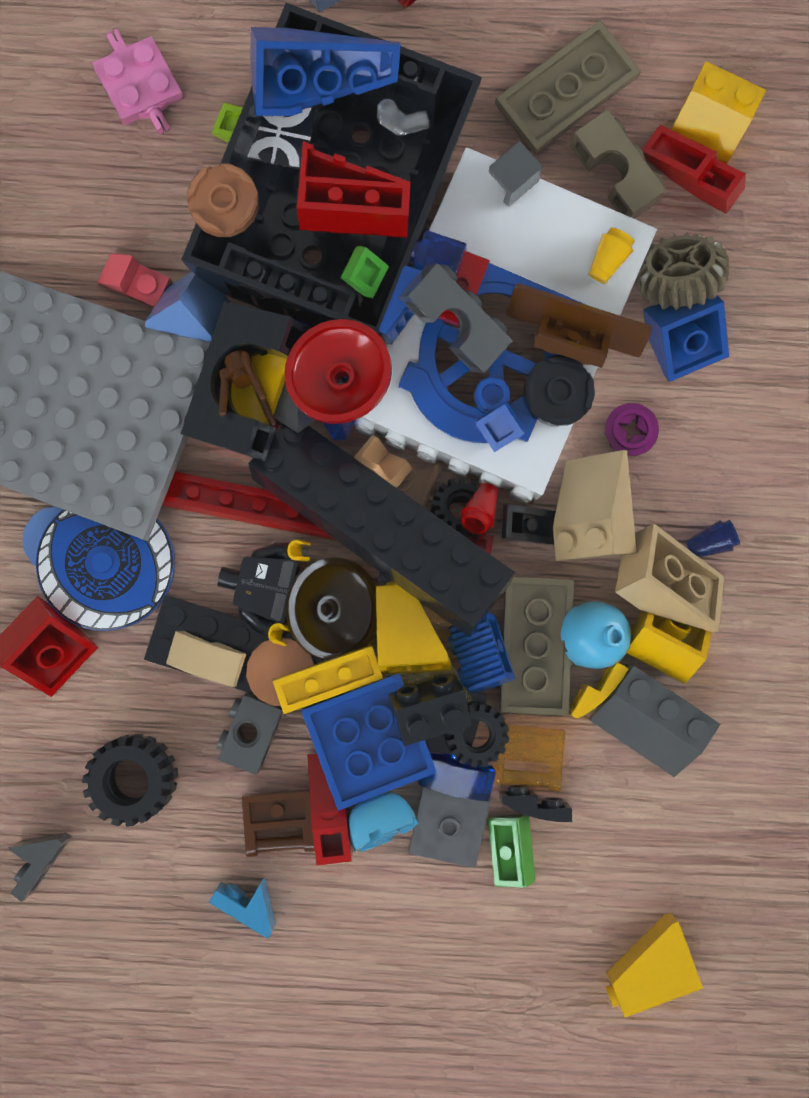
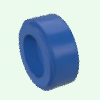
(491, 393)

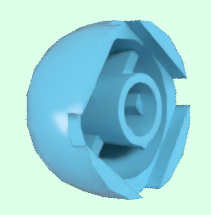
(595, 635)
(379, 820)

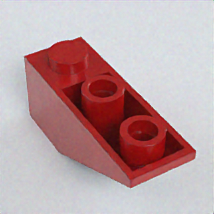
(328, 824)

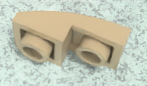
(205, 659)

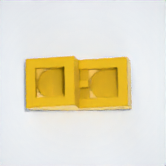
(589, 698)

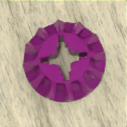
(645, 423)

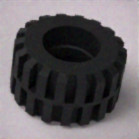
(107, 795)

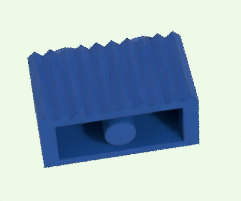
(481, 656)

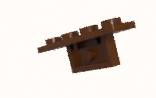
(576, 328)

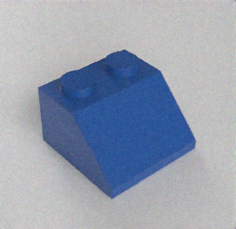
(687, 337)

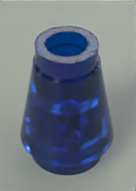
(714, 540)

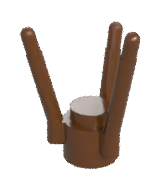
(242, 373)

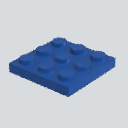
(363, 745)

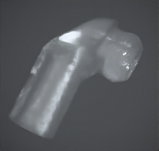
(399, 123)

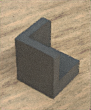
(516, 172)

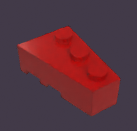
(350, 198)

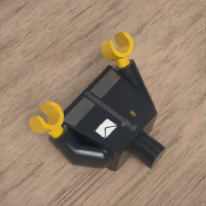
(263, 586)

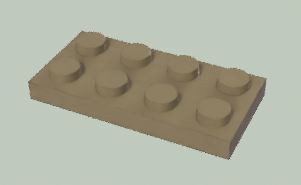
(567, 87)
(534, 646)

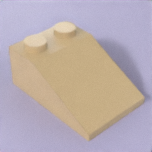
(595, 509)
(670, 581)

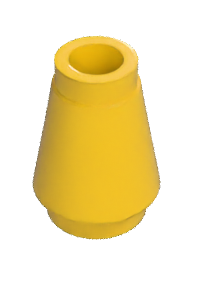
(611, 253)

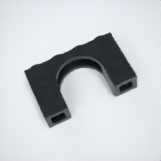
(237, 330)

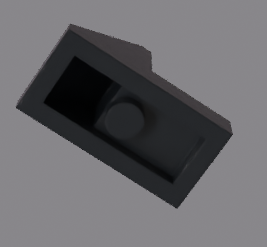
(527, 525)

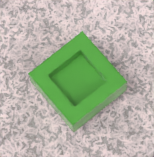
(364, 271)

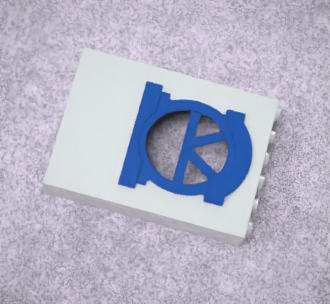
(539, 242)

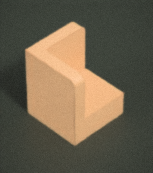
(385, 464)

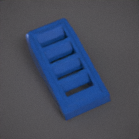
(397, 312)

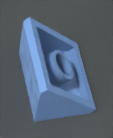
(188, 309)

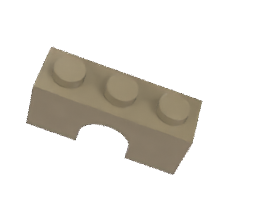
(605, 142)

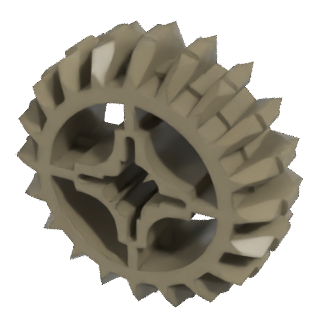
(683, 271)

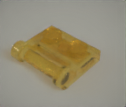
(532, 745)

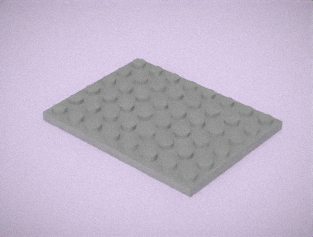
(91, 405)

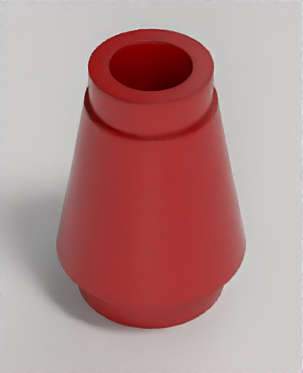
(480, 511)

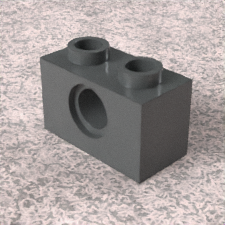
(245, 753)

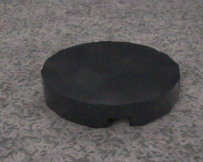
(559, 391)

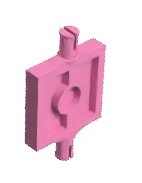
(137, 81)

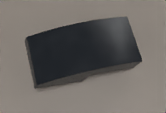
(525, 802)

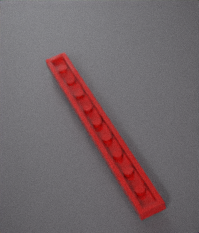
(249, 506)

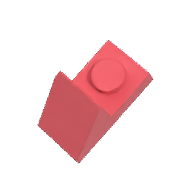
(133, 280)

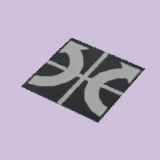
(282, 138)

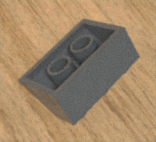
(655, 722)

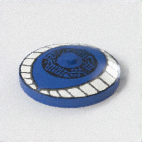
(102, 574)

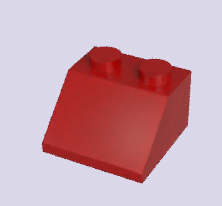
(43, 647)

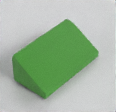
(511, 850)

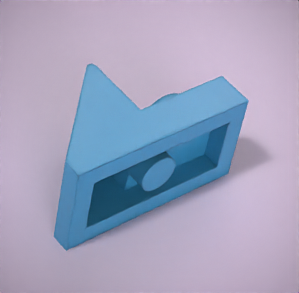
(252, 912)

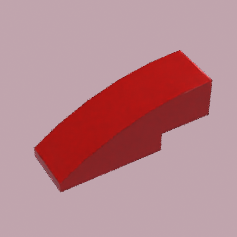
(695, 168)

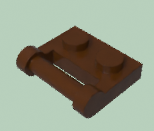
(277, 811)

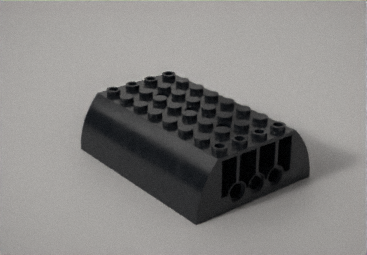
(267, 261)

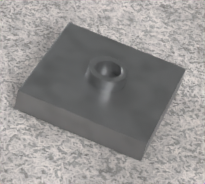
(449, 828)

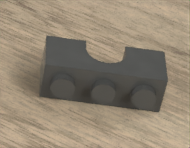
(479, 337)

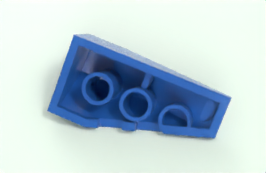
(311, 68)

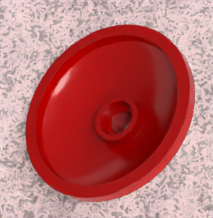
(330, 353)

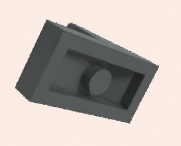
(40, 855)

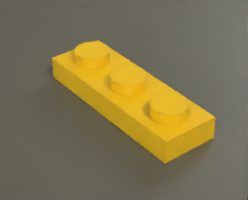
(327, 679)

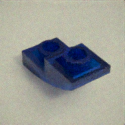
(459, 779)

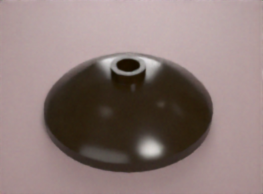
(349, 603)

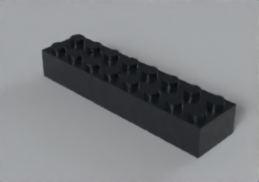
(383, 526)

